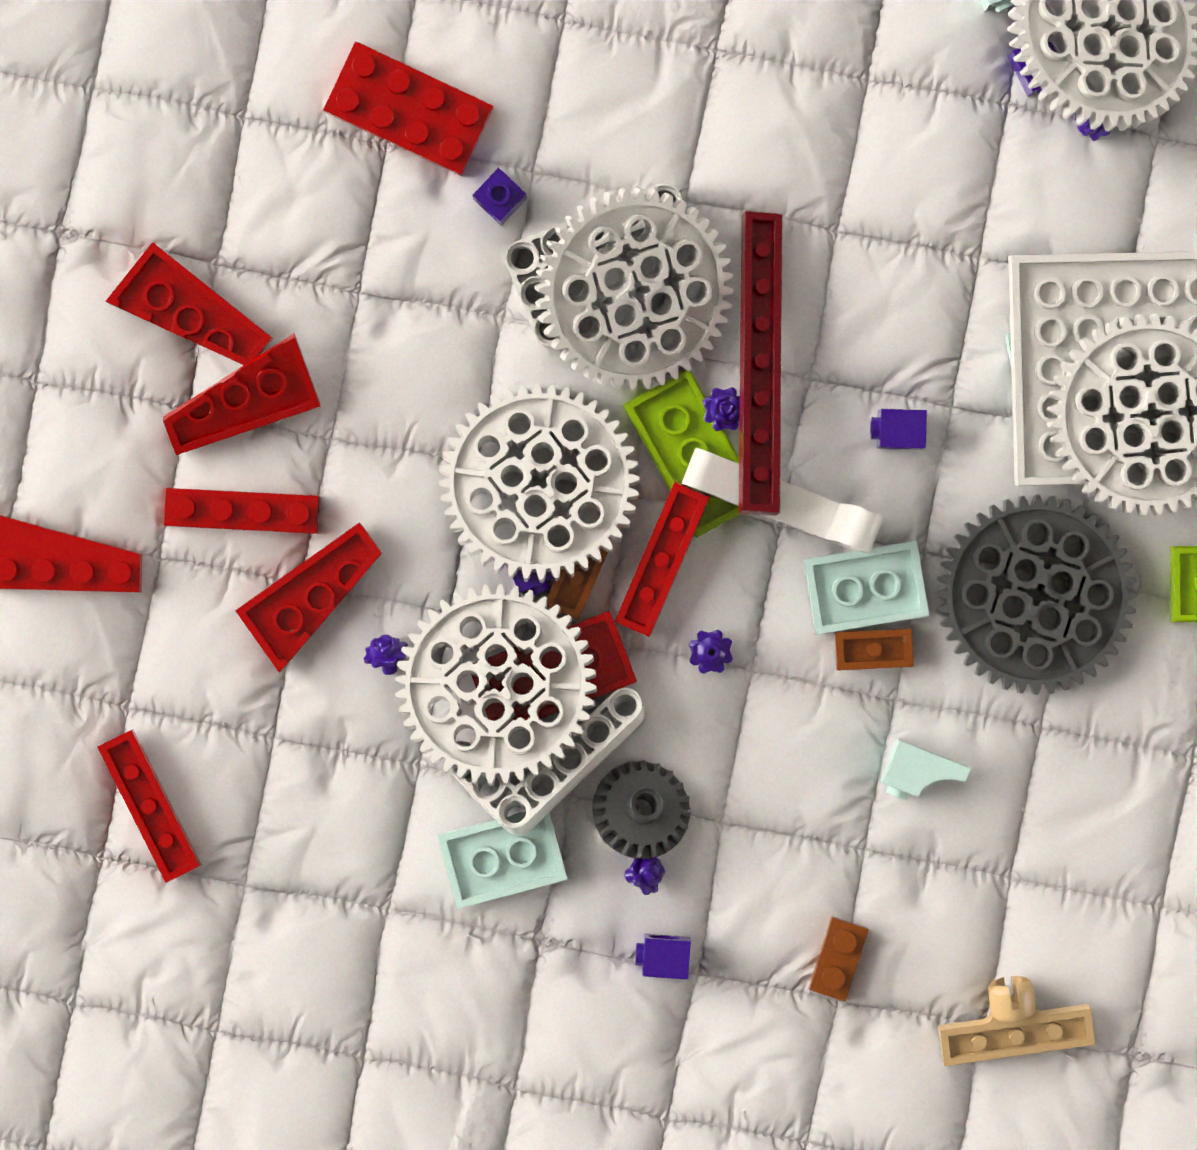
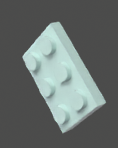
(866, 588)
(492, 863)

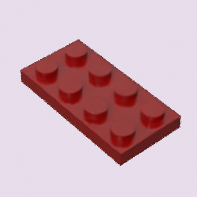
(408, 108)
(609, 661)

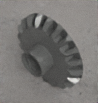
(624, 826)

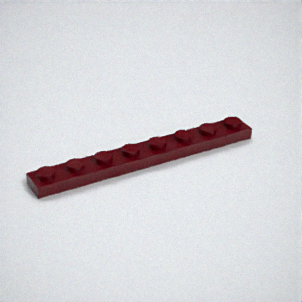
(760, 363)

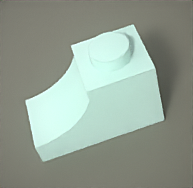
(913, 768)

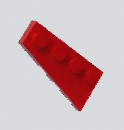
(183, 304)
(248, 398)
(55, 560)
(301, 600)

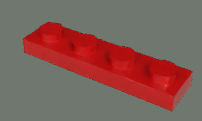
(241, 510)
(662, 558)
(149, 805)

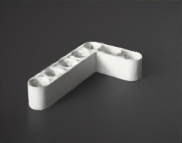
(537, 246)
(799, 508)
(564, 779)

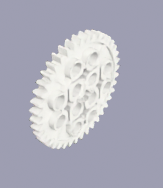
(1063, 75)
(665, 231)
(1097, 372)
(601, 490)
(500, 618)

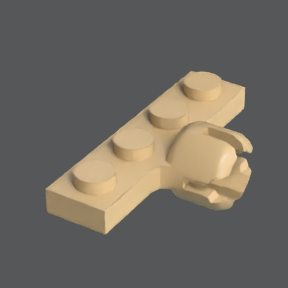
(1015, 1027)

